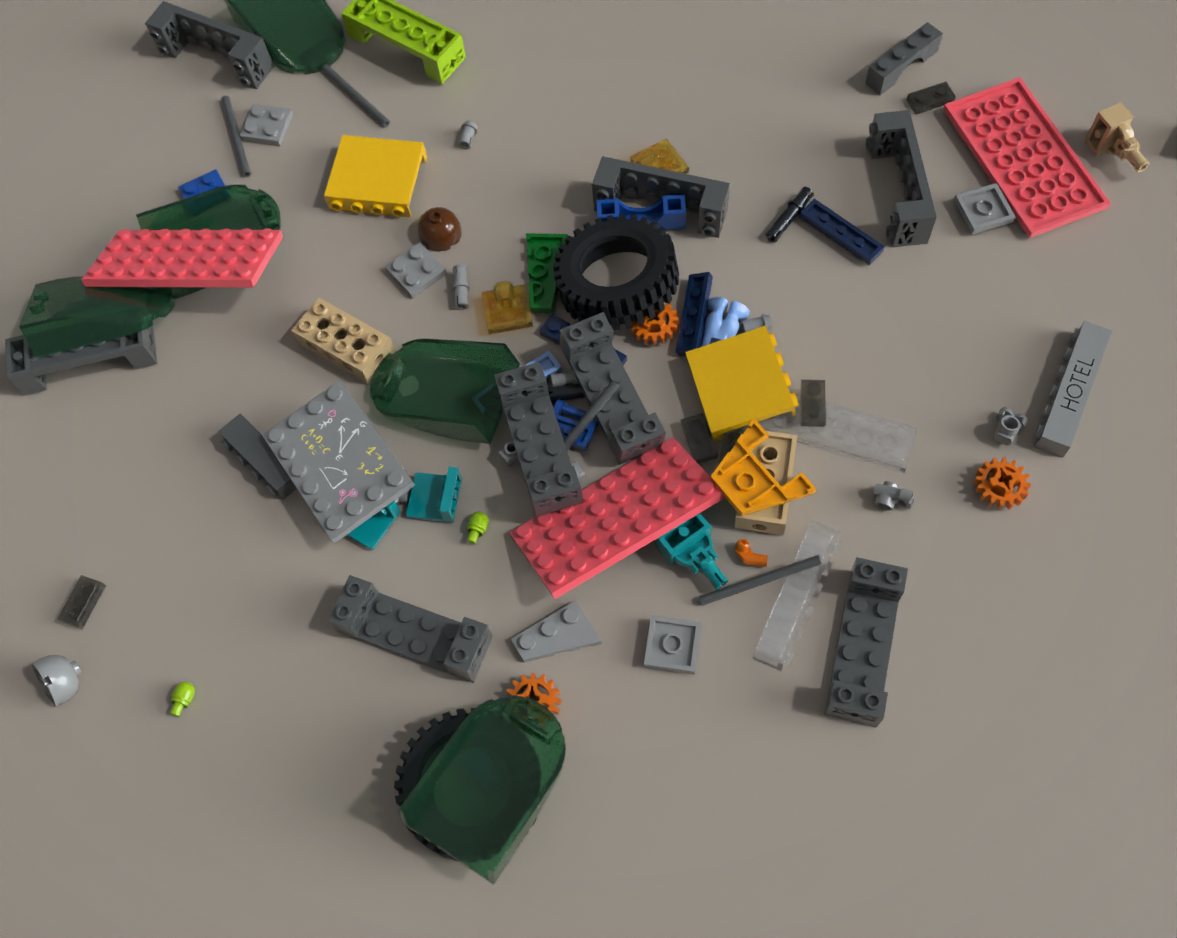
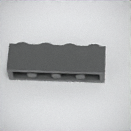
(254, 451)

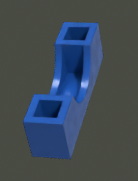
(667, 212)

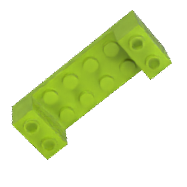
(434, 43)

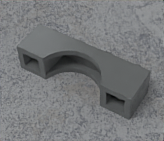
(887, 69)

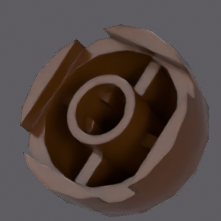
(439, 229)

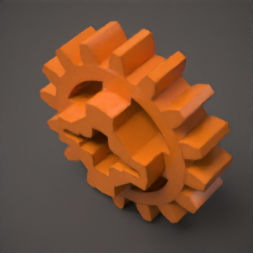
(656, 328)
(1002, 483)
(548, 701)

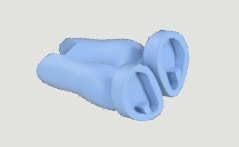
(719, 329)

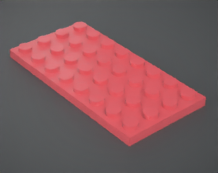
(1026, 157)
(184, 258)
(616, 517)

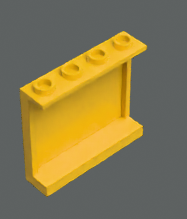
(374, 175)
(741, 381)

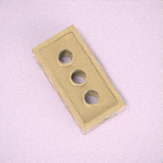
(342, 340)
(781, 451)

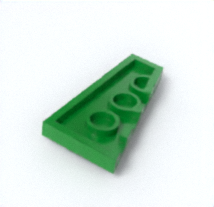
(542, 284)

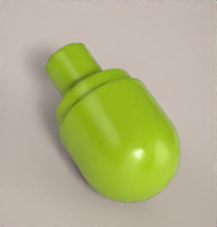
(476, 526)
(181, 697)

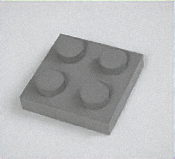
(266, 125)
(984, 208)
(416, 270)
(672, 644)

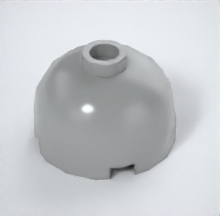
(57, 677)

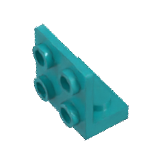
(435, 496)
(374, 528)

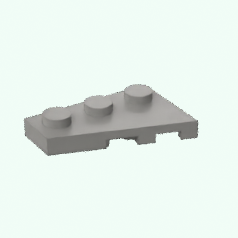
(555, 634)

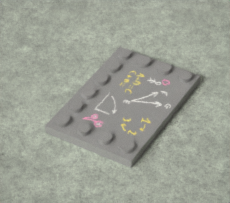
(338, 461)

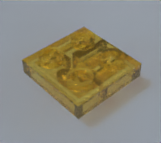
(661, 156)
(506, 307)

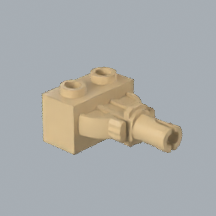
(1114, 134)

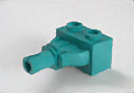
(692, 549)

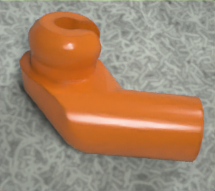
(747, 556)

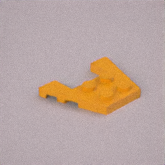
(747, 481)

